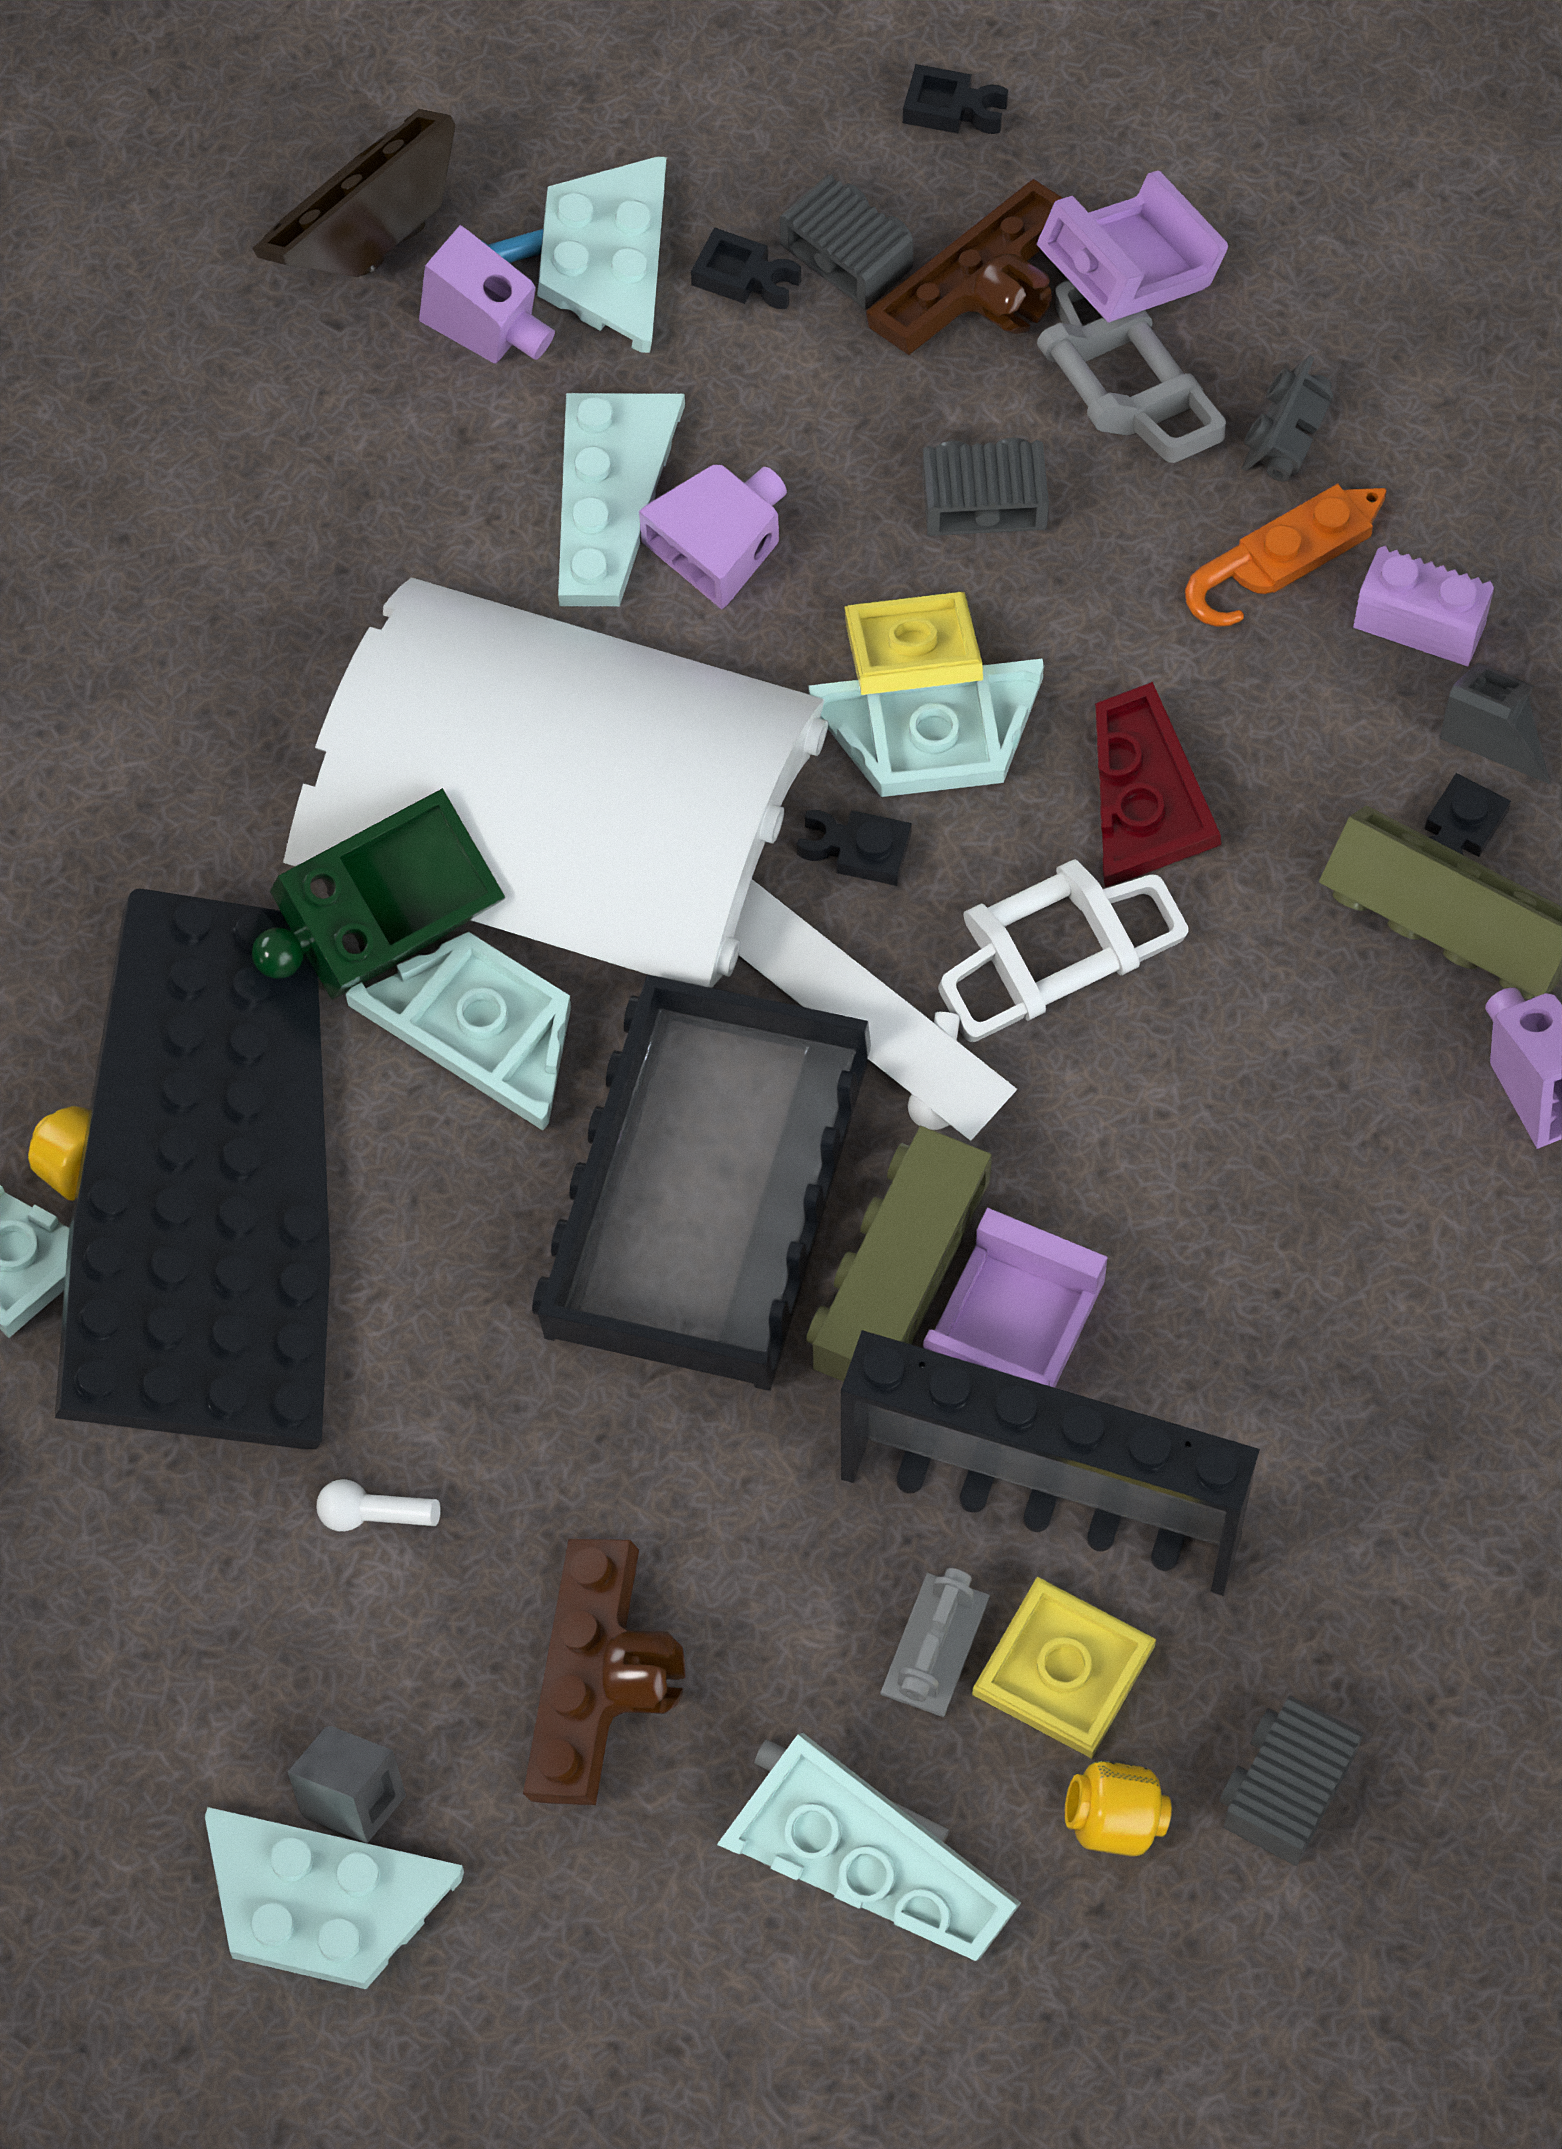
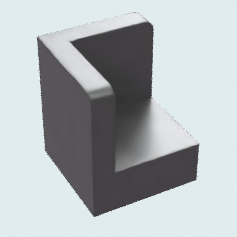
(347, 1783)

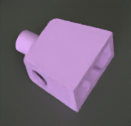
(481, 300)
(715, 528)
(1529, 1059)

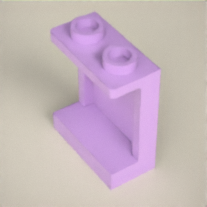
(1134, 249)
(1019, 1301)

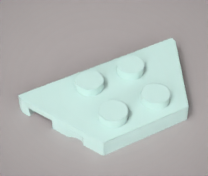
(605, 248)
(934, 733)
(478, 1020)
(319, 1898)

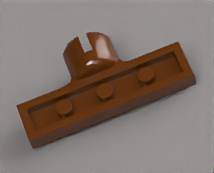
(976, 273)
(595, 1672)

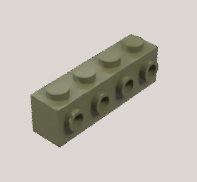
(1448, 901)
(904, 1248)

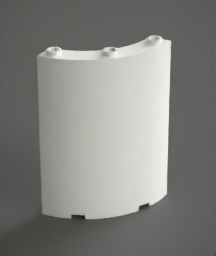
(590, 771)

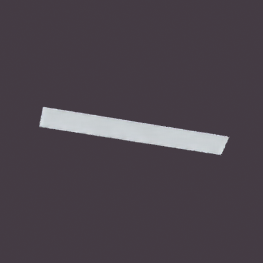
(901, 1037)

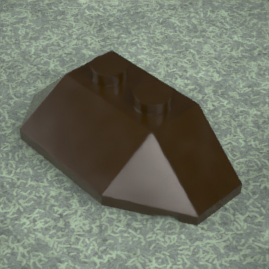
(369, 202)

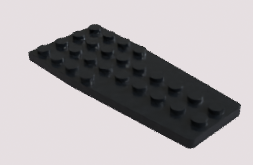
(201, 1189)

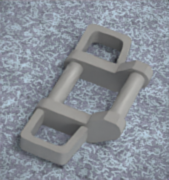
(1074, 344)

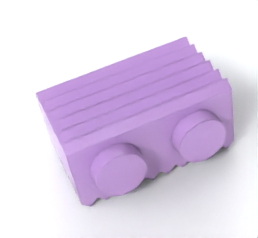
(1423, 606)

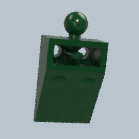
(387, 886)

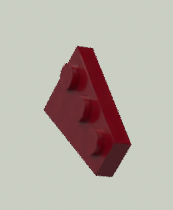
(1147, 789)

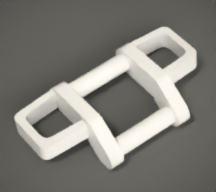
(1030, 998)

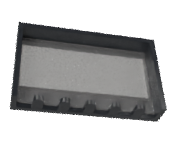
(704, 1180)
(1047, 1443)

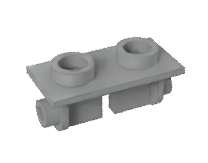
(936, 1642)

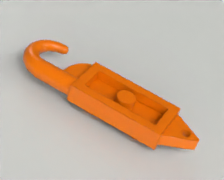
(1287, 548)

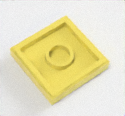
(913, 643)
(1064, 1667)

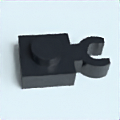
(945, 99)
(738, 266)
(1466, 816)
(865, 847)

